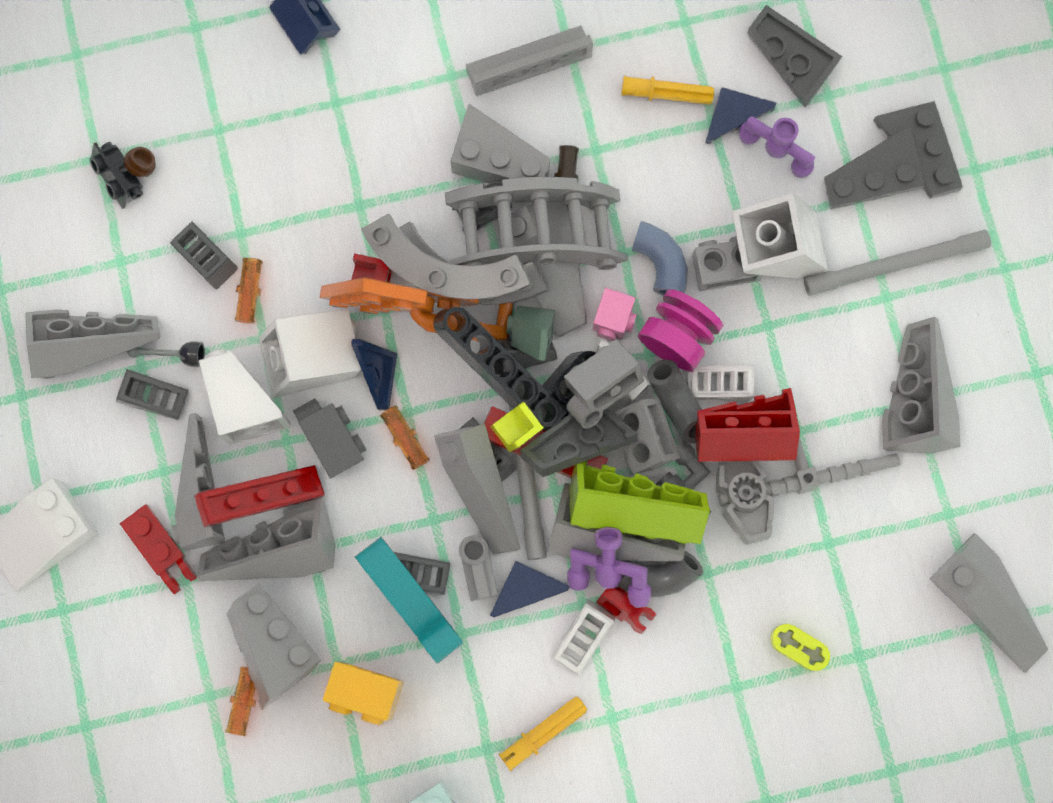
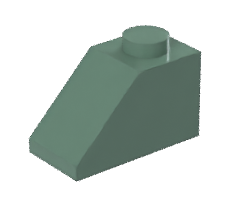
(532, 330)

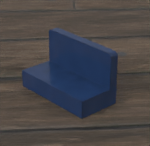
(304, 21)

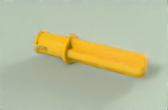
(667, 90)
(543, 733)

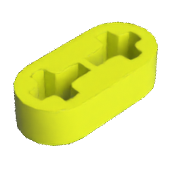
(803, 640)

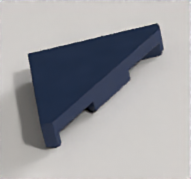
(733, 110)
(378, 370)
(525, 588)

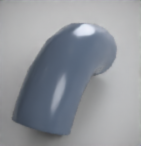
(665, 255)

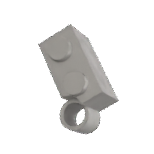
(601, 382)

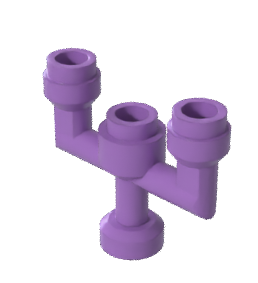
(779, 142)
(608, 569)

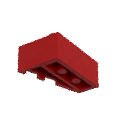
(749, 431)

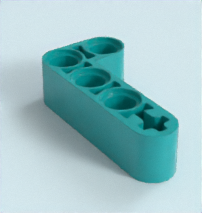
(409, 600)

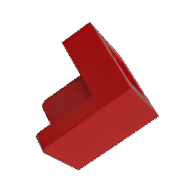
(370, 268)

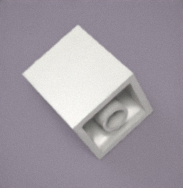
(780, 238)
(309, 351)
(238, 401)

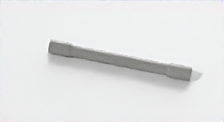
(833, 279)
(533, 531)

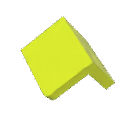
(516, 427)

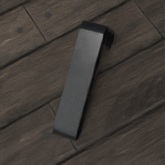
(512, 371)

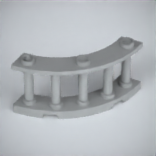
(539, 191)
(417, 263)

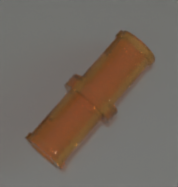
(248, 290)
(404, 437)
(241, 704)

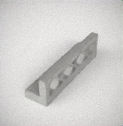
(529, 60)

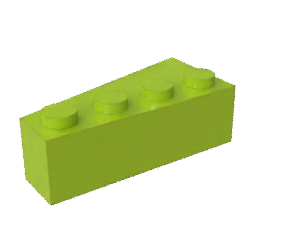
(636, 505)

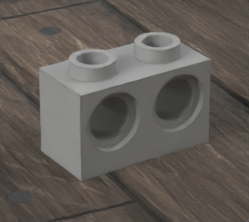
(730, 270)
(651, 434)

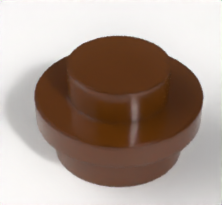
(140, 162)

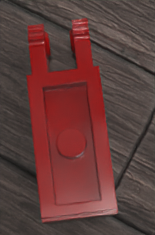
(157, 546)

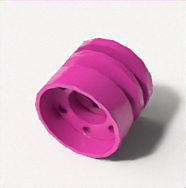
(682, 327)

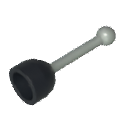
(189, 353)

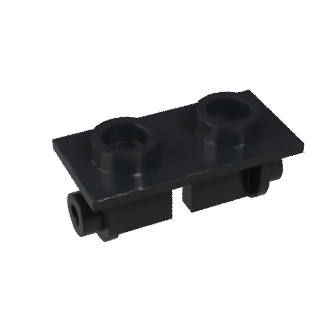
(107, 162)

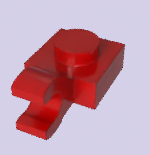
(617, 603)

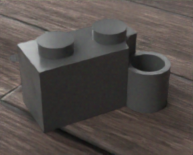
(330, 437)

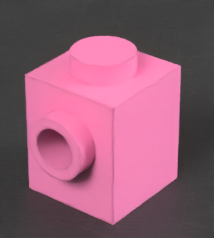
(614, 315)

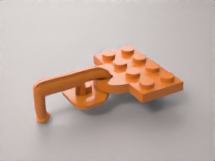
(383, 297)

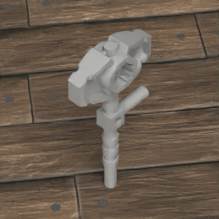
(750, 499)

